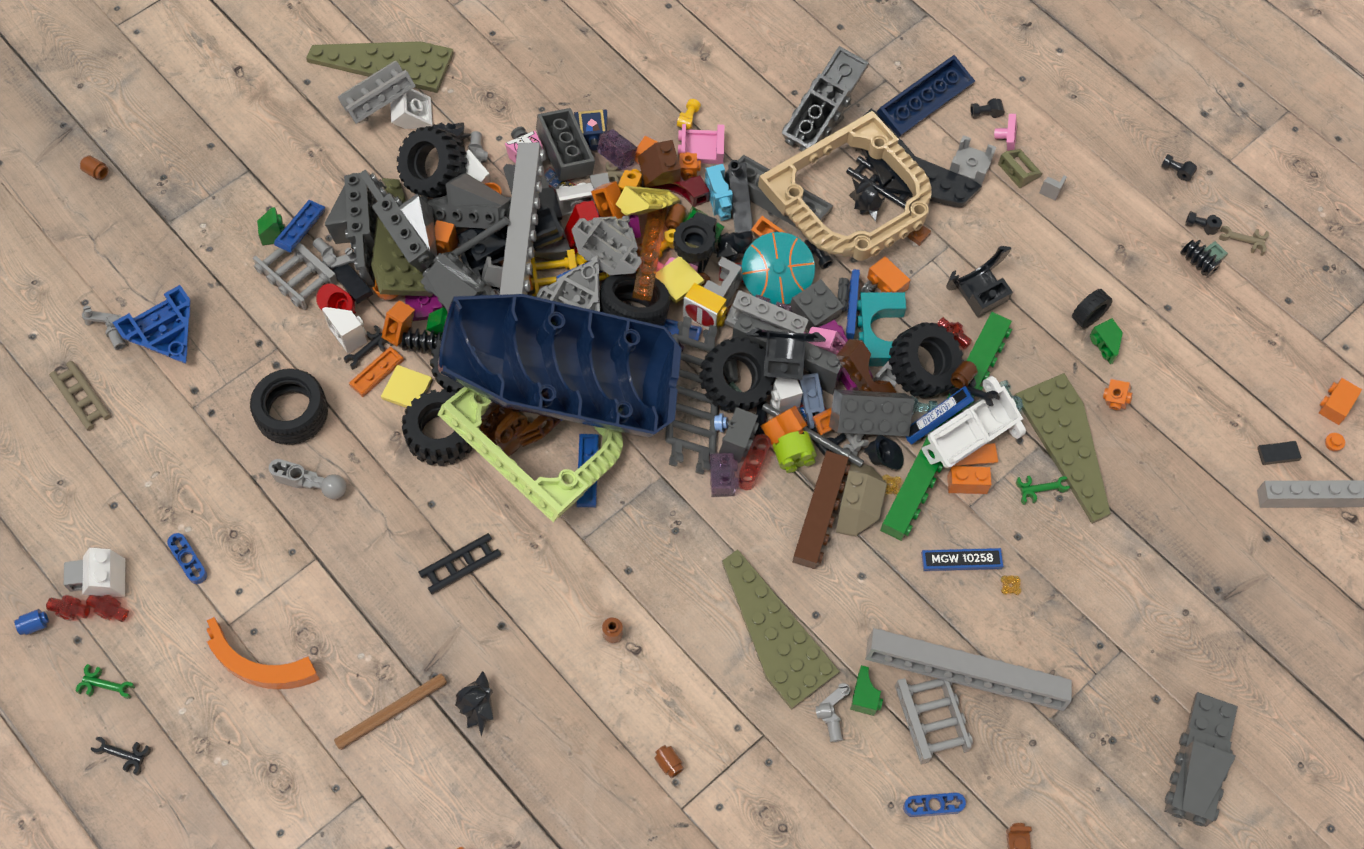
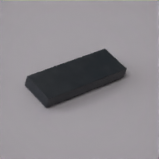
(352, 283)

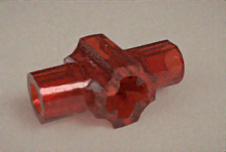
(956, 330)
(68, 607)
(107, 607)

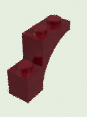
(692, 189)

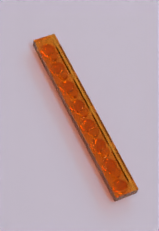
(649, 254)

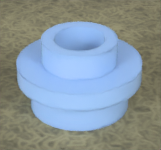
(720, 422)

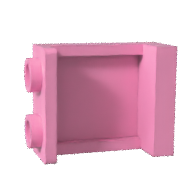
(706, 143)

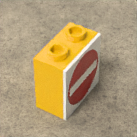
(704, 307)

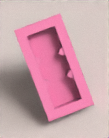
(1008, 133)

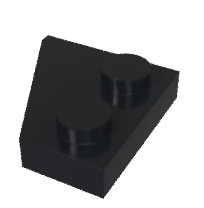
(487, 247)

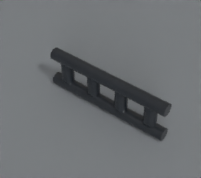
(863, 163)
(454, 574)

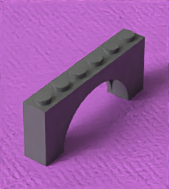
(815, 358)

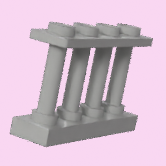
(376, 91)
(313, 265)
(766, 313)
(919, 730)

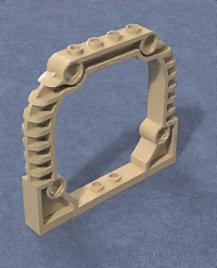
(879, 140)

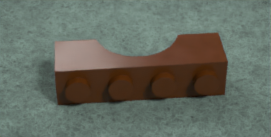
(855, 359)

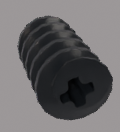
(1201, 258)
(420, 341)

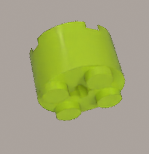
(794, 451)

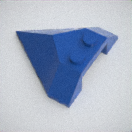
(161, 327)

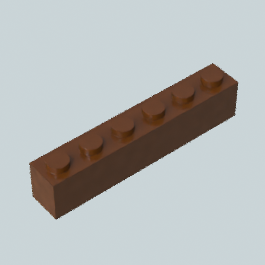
(820, 510)

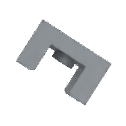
(972, 162)
(732, 278)

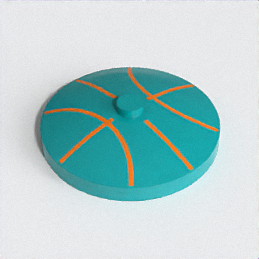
(778, 267)

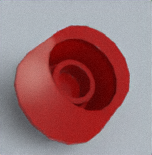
(334, 297)

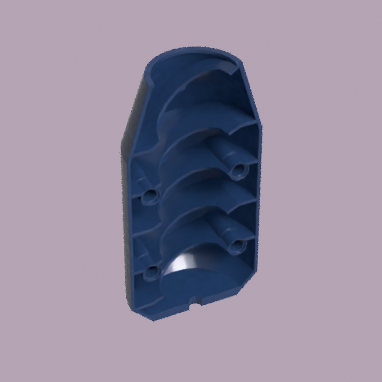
(563, 361)

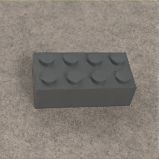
(565, 144)
(871, 412)

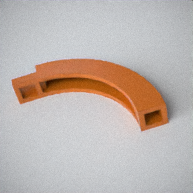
(265, 676)

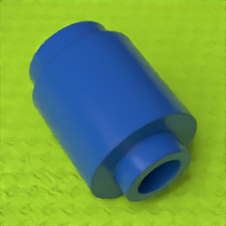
(31, 622)

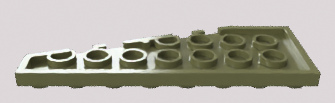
(390, 267)
(1064, 430)
(784, 648)

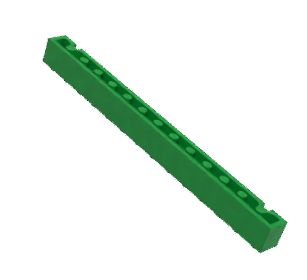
(922, 472)

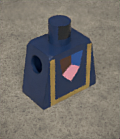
(592, 125)

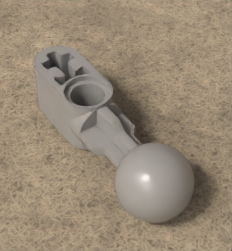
(331, 486)

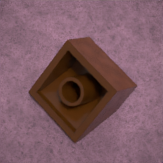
(660, 164)

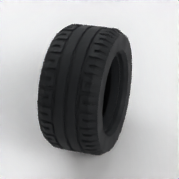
(621, 287)
(285, 382)

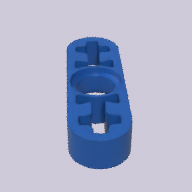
(195, 562)
(940, 798)

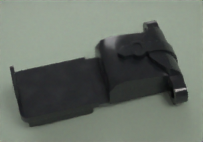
(547, 232)

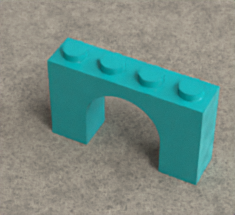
(873, 307)

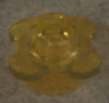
(894, 489)
(1014, 580)

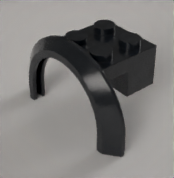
(981, 287)
(785, 352)

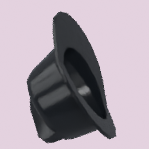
(885, 453)

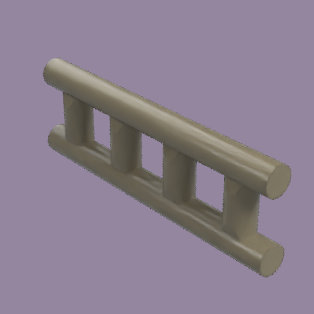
(77, 406)

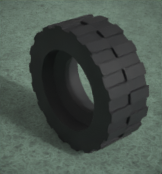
(696, 227)
(1092, 308)

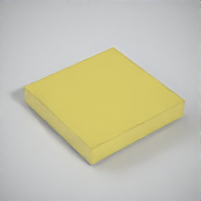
(678, 278)
(405, 386)

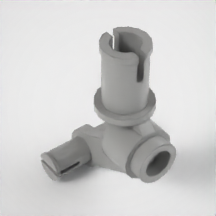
(476, 147)
(328, 256)
(111, 332)
(827, 713)

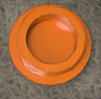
(1335, 442)

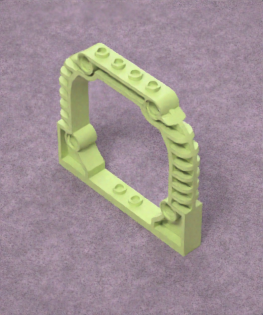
(548, 494)

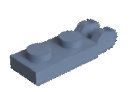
(811, 397)

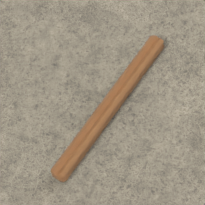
(390, 711)

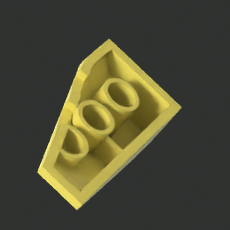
(644, 200)

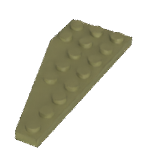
(422, 60)

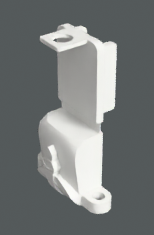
(975, 427)

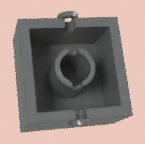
(817, 305)
(739, 434)

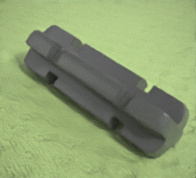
(843, 292)

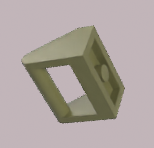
(1015, 171)

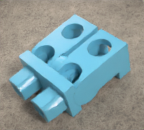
(720, 195)

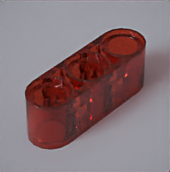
(754, 470)

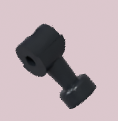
(993, 106)
(1185, 170)
(1211, 224)
(824, 260)

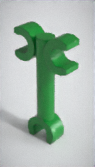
(1029, 491)
(91, 679)

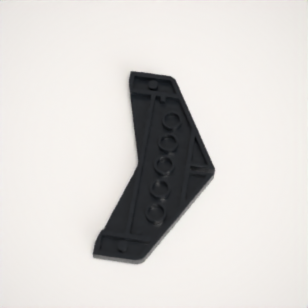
(946, 185)

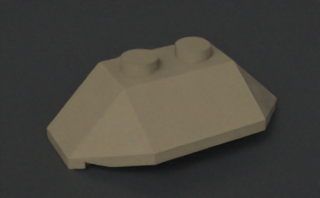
(861, 500)

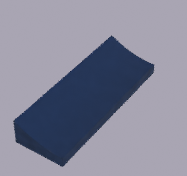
(926, 96)

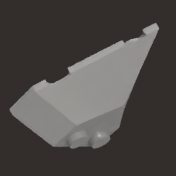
(611, 241)
(576, 287)

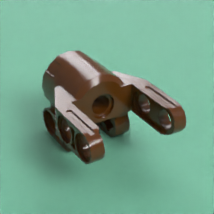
(511, 429)

